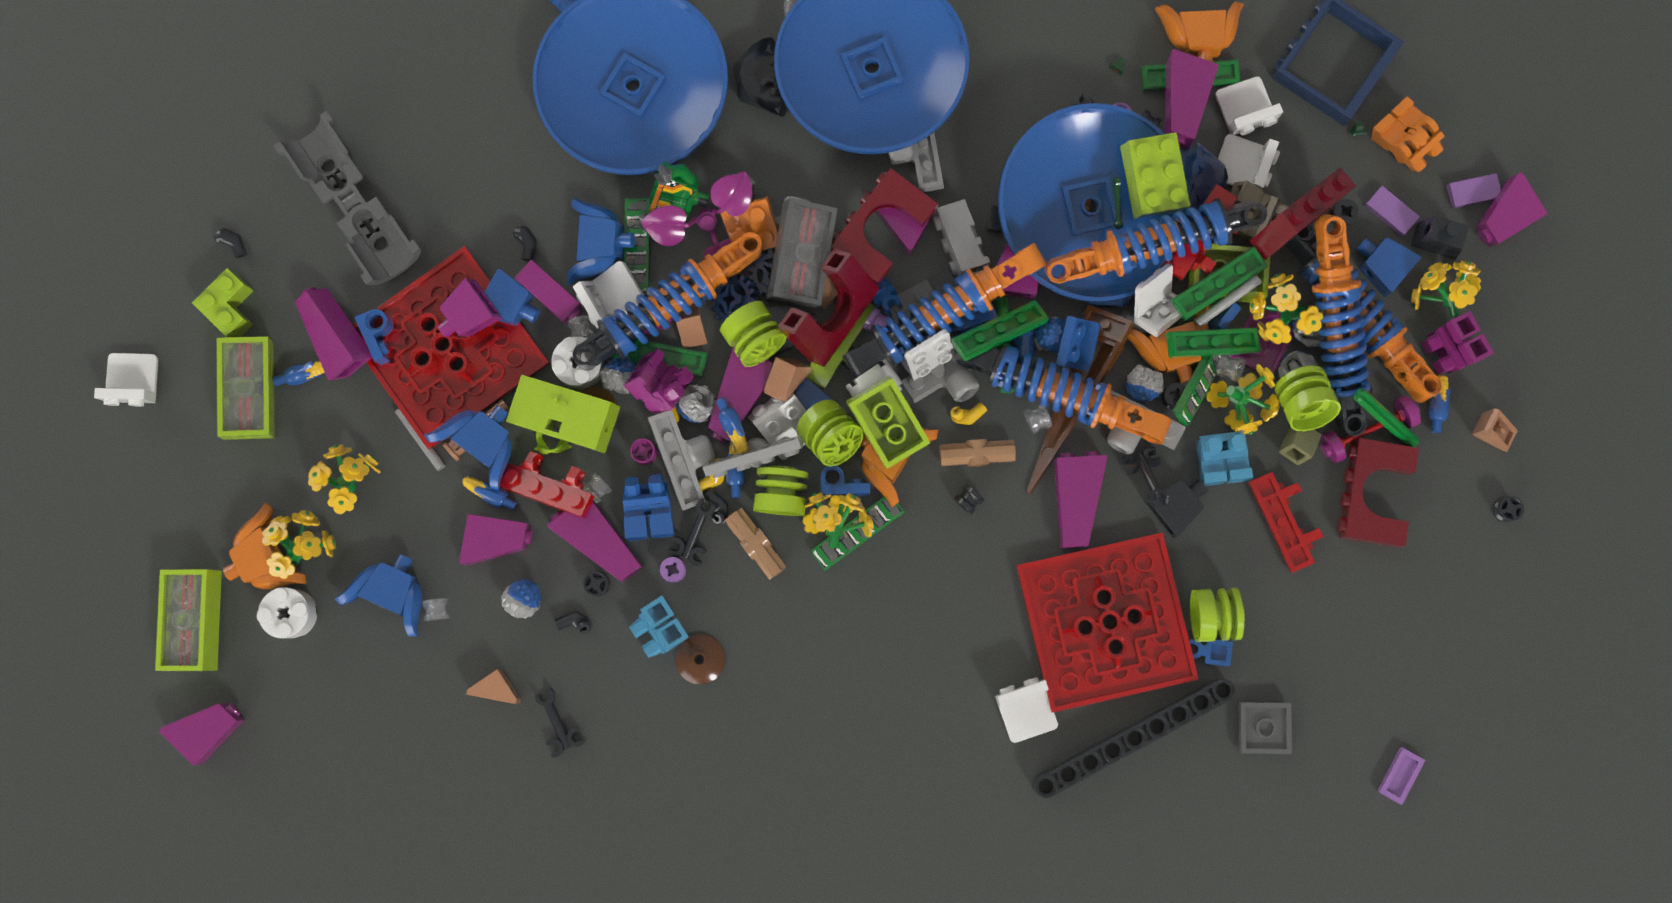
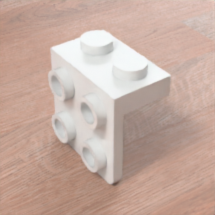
(1247, 106)
(1248, 160)
(607, 292)
(1153, 304)
(928, 354)
(129, 380)
(778, 419)
(1026, 710)

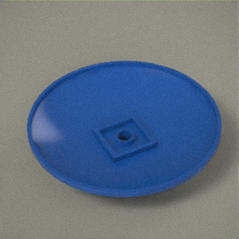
(604, 46)
(833, 97)
(1051, 176)

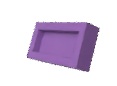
(1473, 190)
(1391, 211)
(1401, 775)

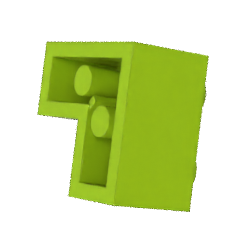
(221, 301)

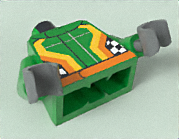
(676, 187)

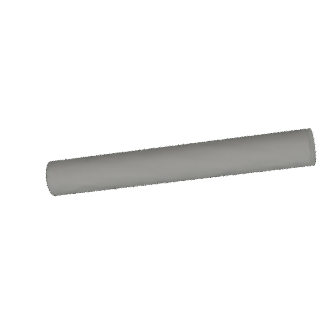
(1227, 301)
(430, 453)

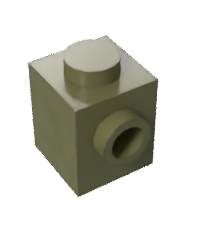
(1299, 445)

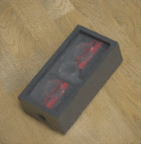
(800, 251)

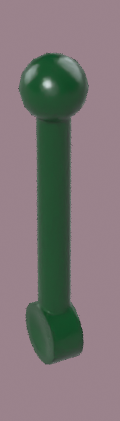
(1118, 224)

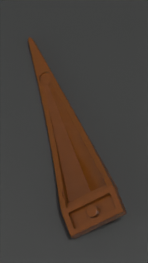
(1109, 345)

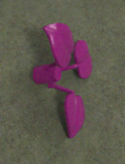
(728, 192)

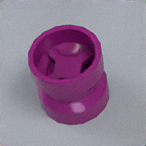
(640, 448)

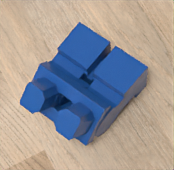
(647, 499)

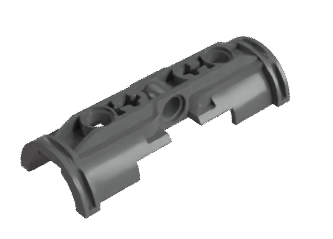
(307, 160)

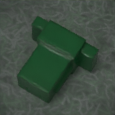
(1117, 67)
(1358, 129)

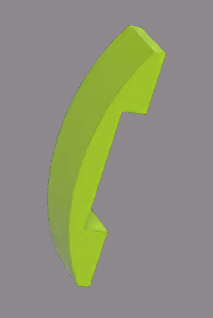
(823, 375)

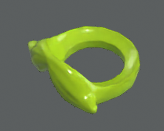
(544, 449)

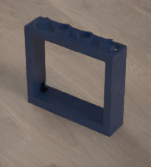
(1360, 24)

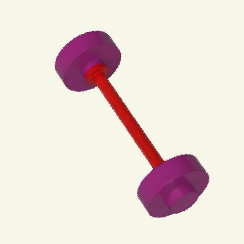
(1333, 446)

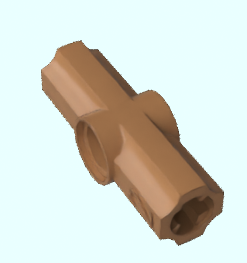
(977, 453)
(755, 543)

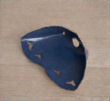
(1212, 174)

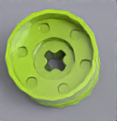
(753, 333)
(1307, 398)
(830, 432)
(780, 491)
(1222, 614)

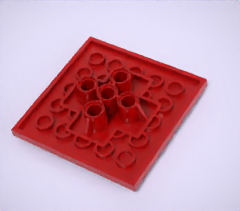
(436, 391)
(1080, 666)

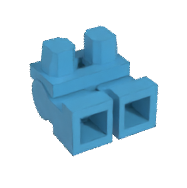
(1226, 446)
(662, 630)

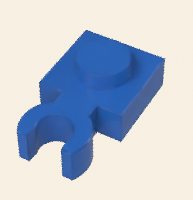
(887, 296)
(1215, 653)

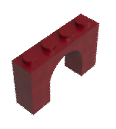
(891, 192)
(1302, 213)
(854, 294)
(1357, 520)

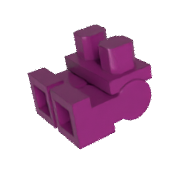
(1455, 344)
(658, 383)

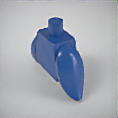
(599, 241)
(480, 437)
(390, 589)

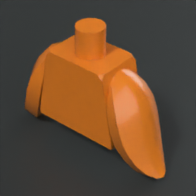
(1201, 32)
(1155, 350)
(881, 477)
(251, 555)

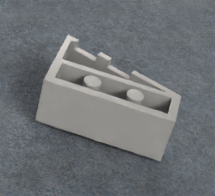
(960, 238)

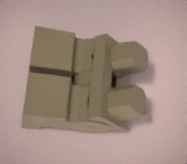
(1247, 191)

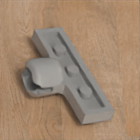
(926, 161)
(951, 375)
(1127, 442)
(757, 455)
(681, 457)

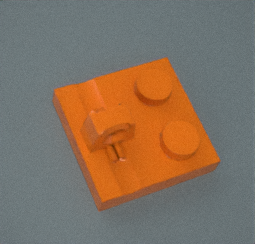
(756, 219)

